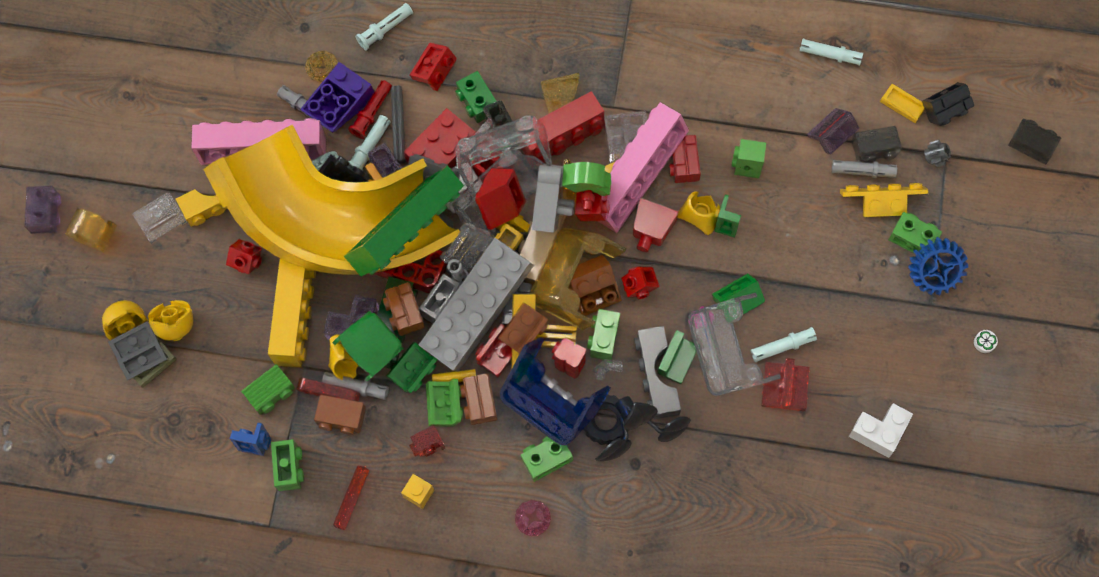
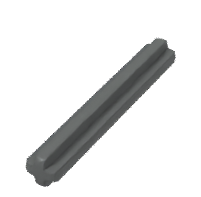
(398, 123)

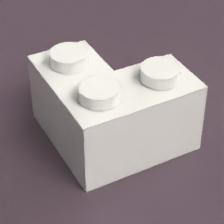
(882, 435)

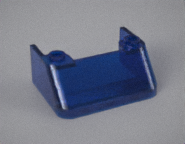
(543, 406)

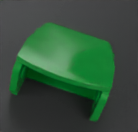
(370, 343)

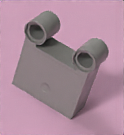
(548, 199)

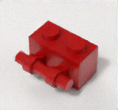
(591, 206)

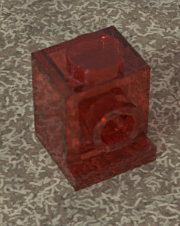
(426, 442)

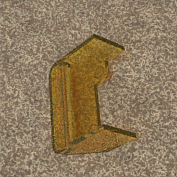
(558, 270)

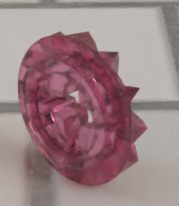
(536, 527)

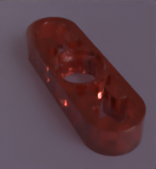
(318, 388)

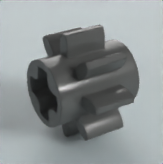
(937, 153)

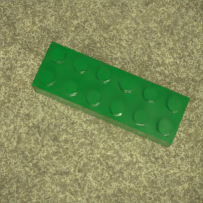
(404, 222)

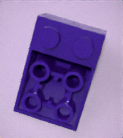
(338, 98)

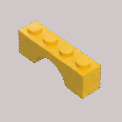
(199, 207)

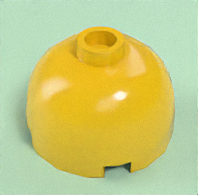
(121, 318)
(171, 321)

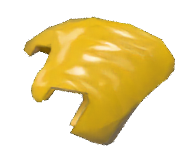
(700, 212)
(340, 361)

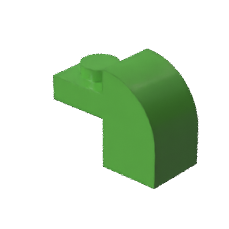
(586, 176)

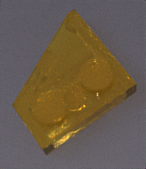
(559, 91)

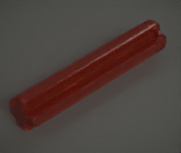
(350, 497)

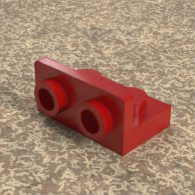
(433, 65)

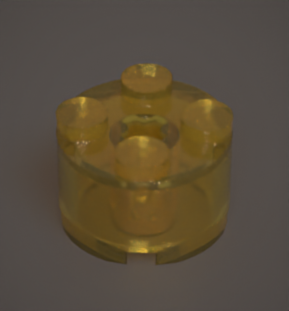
(90, 229)

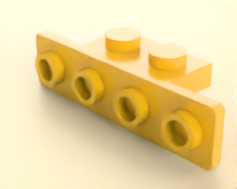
(884, 201)

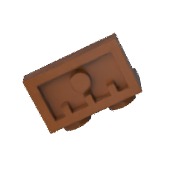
(523, 327)

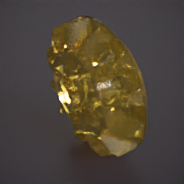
(315, 60)

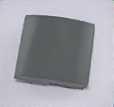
(137, 350)

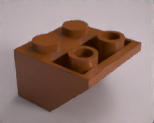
(595, 285)

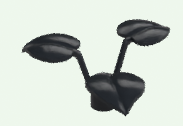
(632, 416)

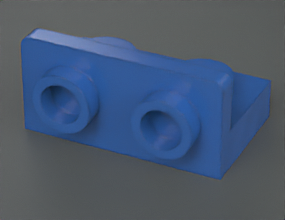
(247, 442)

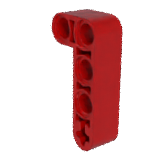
(421, 272)

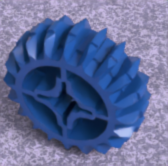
(922, 269)

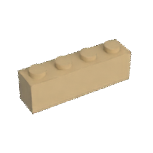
(537, 247)

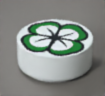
(985, 341)

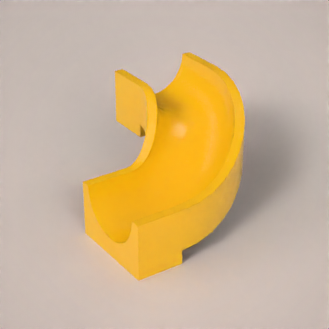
(309, 216)

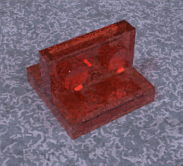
(788, 391)

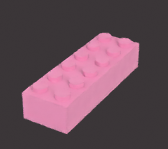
(224, 139)
(643, 162)

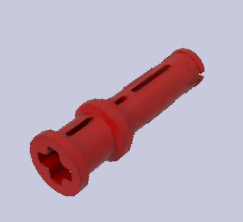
(366, 116)

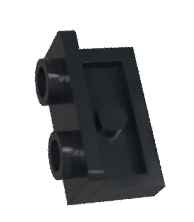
(339, 170)

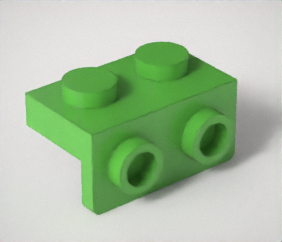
(443, 403)

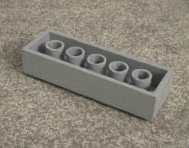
(476, 305)

